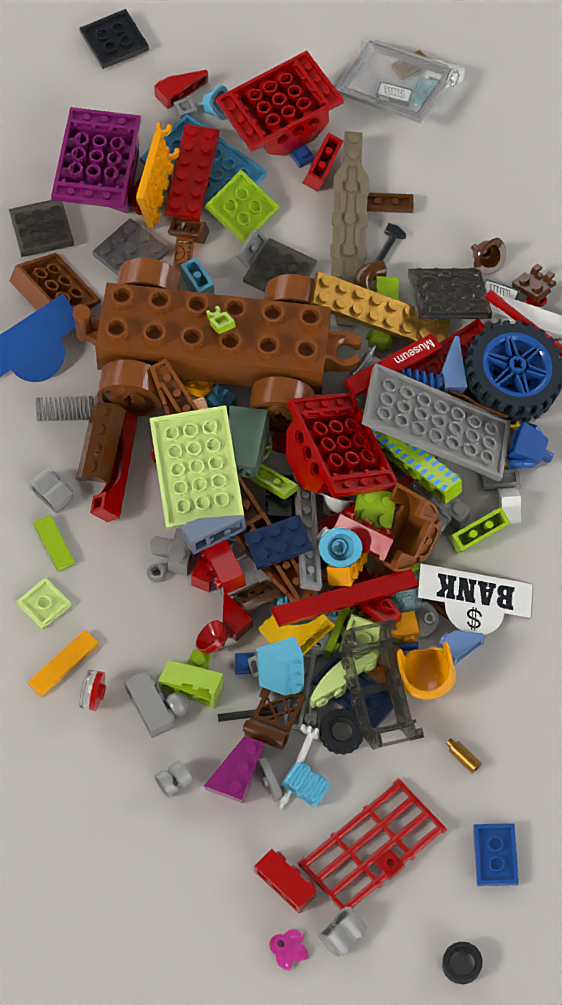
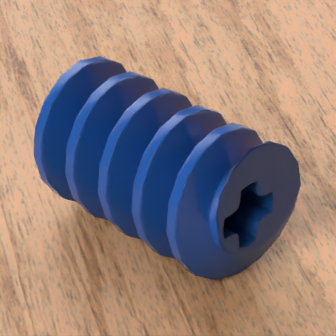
(430, 380)

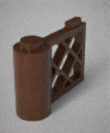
(266, 729)

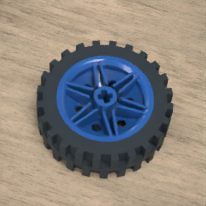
(498, 351)

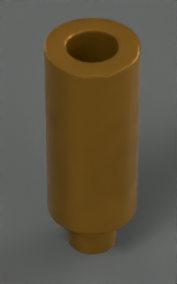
(463, 755)

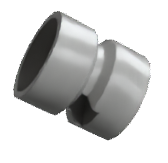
(176, 772)

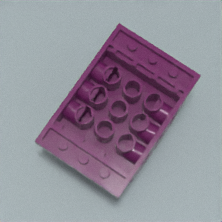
(98, 159)

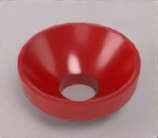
(211, 637)

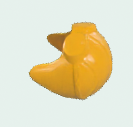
(427, 672)

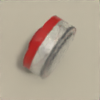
(92, 690)

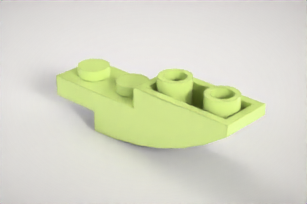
(335, 680)

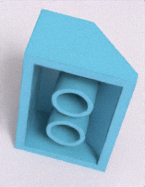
(281, 667)

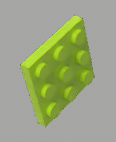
(242, 206)

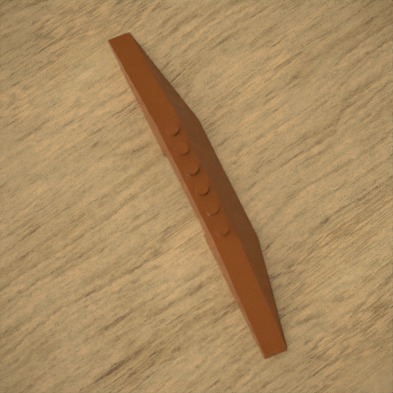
(177, 400)

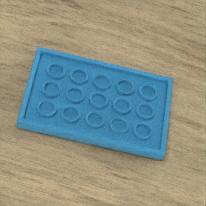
(226, 163)

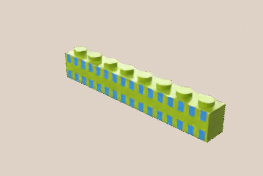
(419, 465)

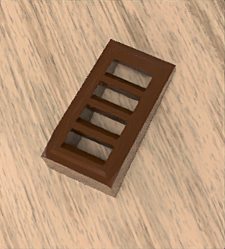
(199, 234)

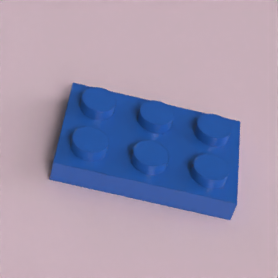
(495, 855)

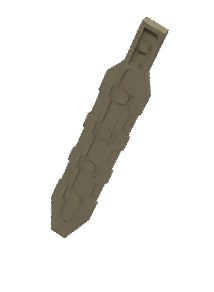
(349, 214)

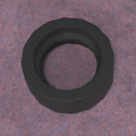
(475, 953)

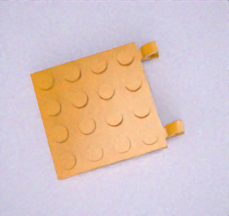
(156, 176)

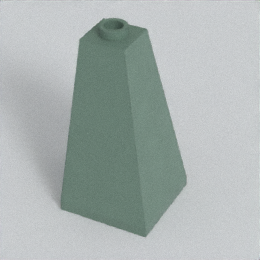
(250, 438)

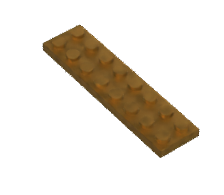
(374, 310)

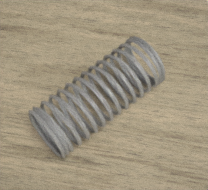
(40, 412)

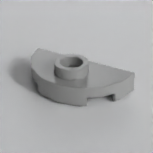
(427, 621)

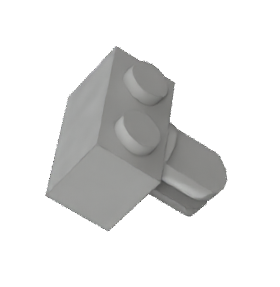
(452, 514)
(175, 550)

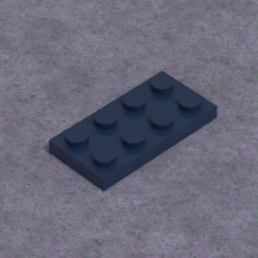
(377, 704)

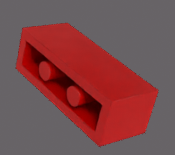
(322, 161)
(285, 880)

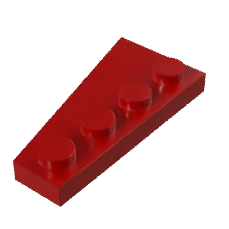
(379, 609)

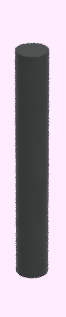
(244, 714)

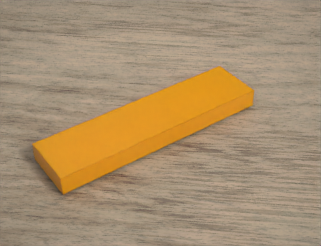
(63, 663)

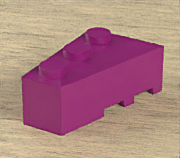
(237, 770)

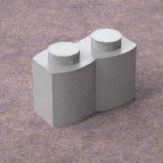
(51, 490)
(343, 931)

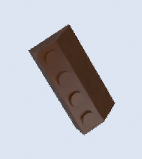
(101, 443)

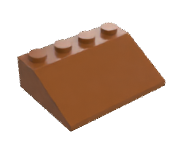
(47, 279)

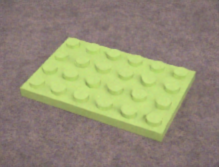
(196, 466)

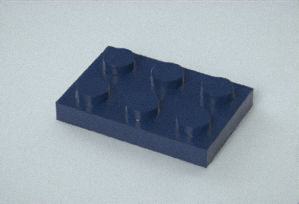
(278, 542)

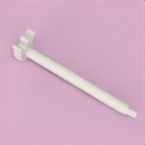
(311, 734)

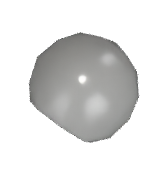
(178, 703)

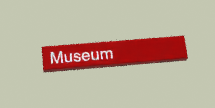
(401, 359)

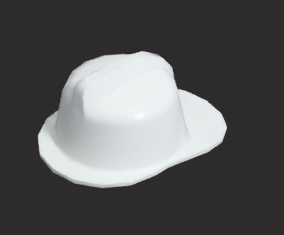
(335, 505)

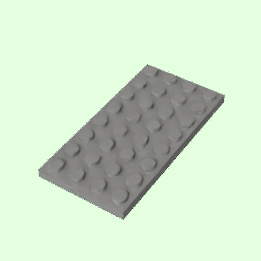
(436, 422)

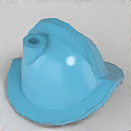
(210, 105)
(340, 547)

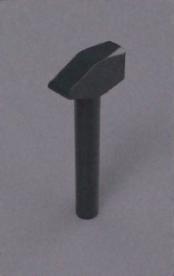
(394, 232)

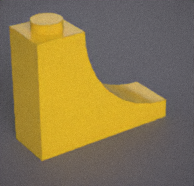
(305, 634)

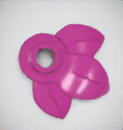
(291, 950)

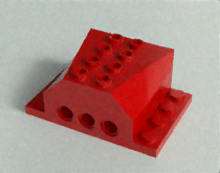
(282, 106)
(334, 449)

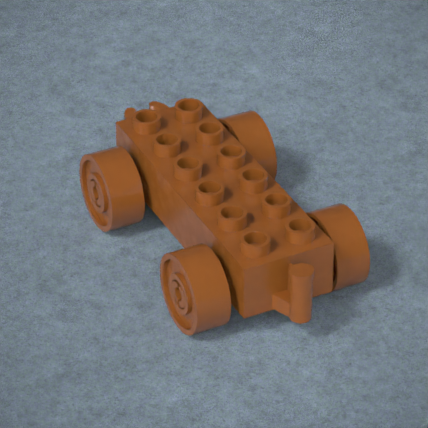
(275, 348)

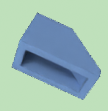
(462, 643)

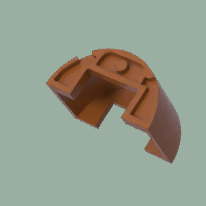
(414, 529)

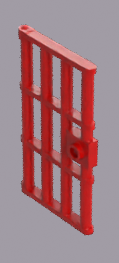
(384, 857)

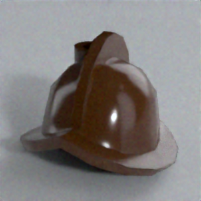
(489, 255)

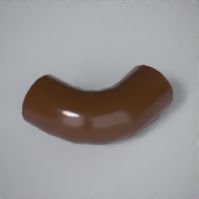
(368, 273)

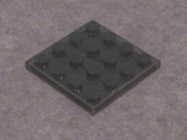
(449, 293)

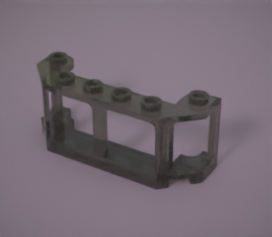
(392, 684)

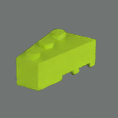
(197, 683)

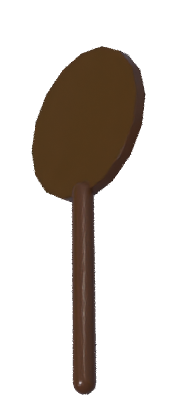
(471, 401)

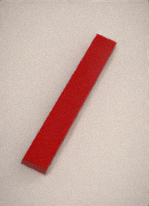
(344, 597)

